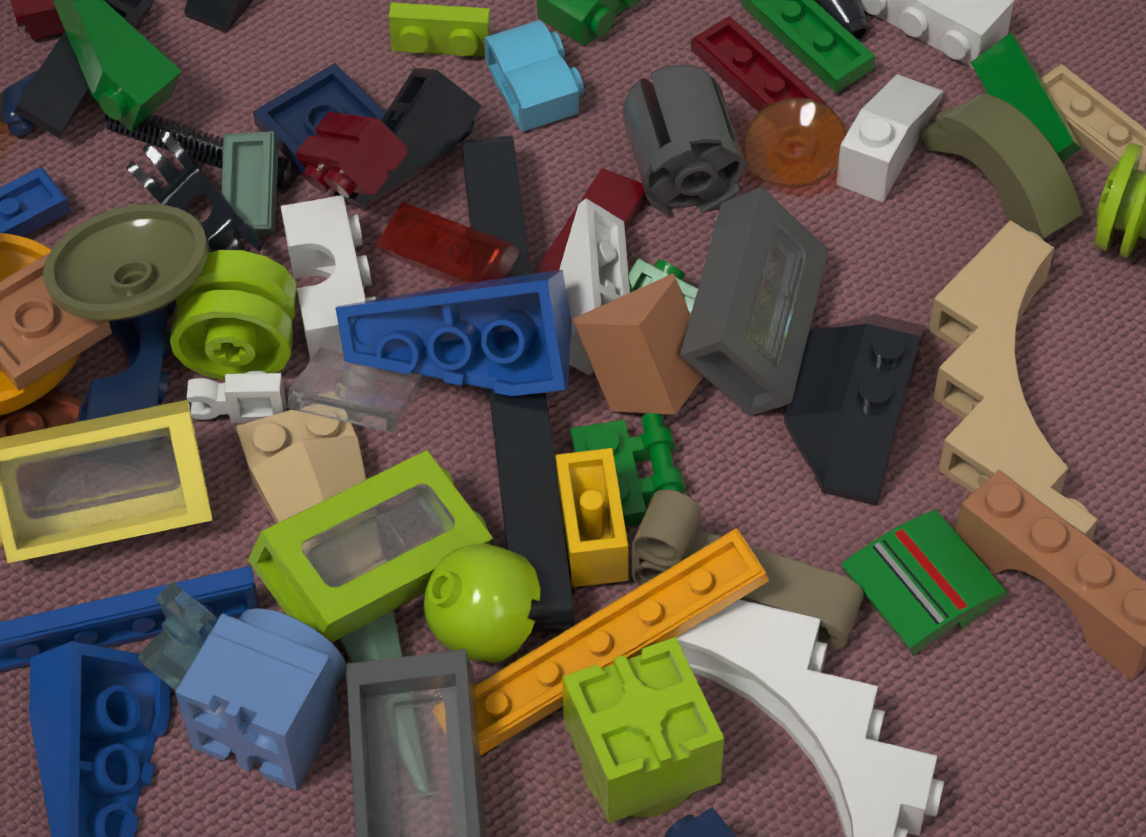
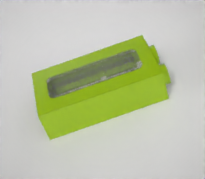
(366, 547)

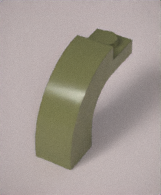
(1014, 159)

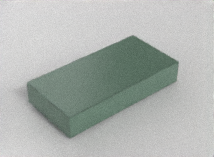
(251, 178)

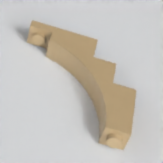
(981, 379)

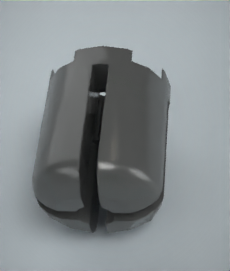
(683, 139)

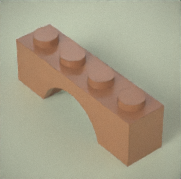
(1019, 532)

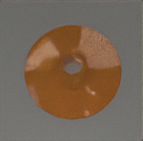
(790, 127)

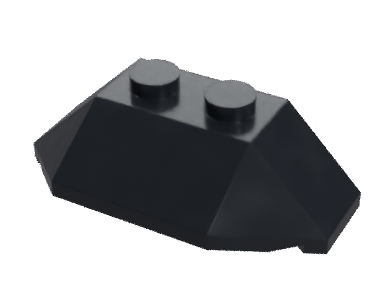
(853, 401)

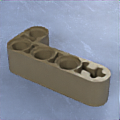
(674, 532)

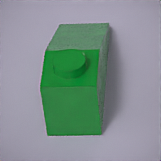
(117, 61)

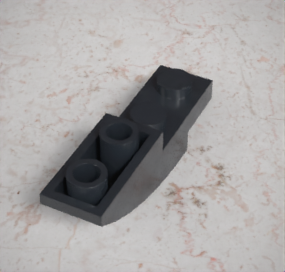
(60, 85)

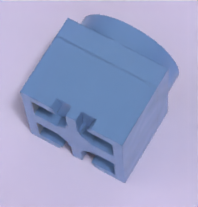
(263, 693)

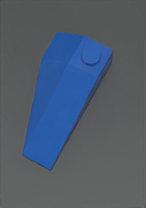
(480, 334)
(94, 736)

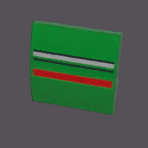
(923, 580)

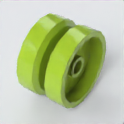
(236, 316)

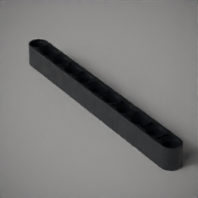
(521, 422)

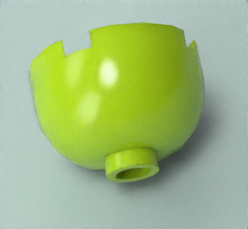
(481, 601)

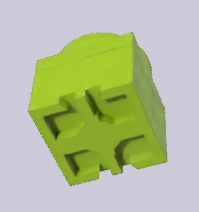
(643, 732)

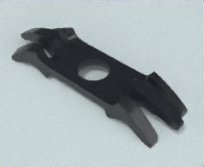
(190, 185)

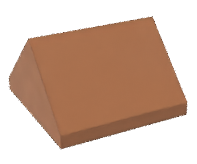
(638, 348)

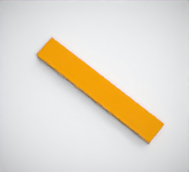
(637, 620)

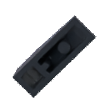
(429, 119)

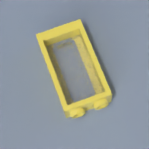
(100, 481)

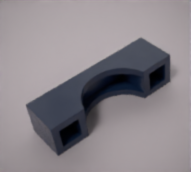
(143, 383)

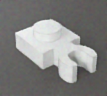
(241, 396)

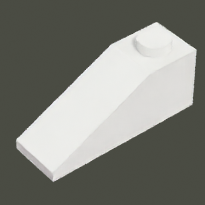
(885, 136)
(593, 268)

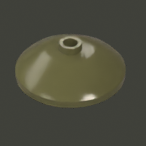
(126, 262)

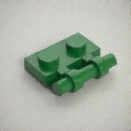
(653, 445)

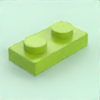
(439, 29)

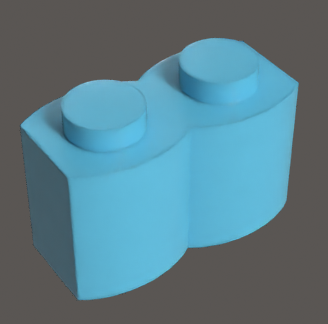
(533, 75)

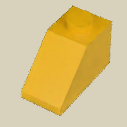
(592, 517)

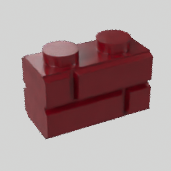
(350, 154)

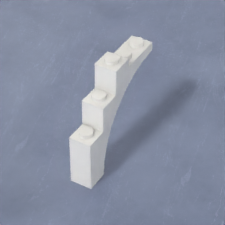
(778, 667)

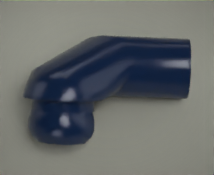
(8, 101)

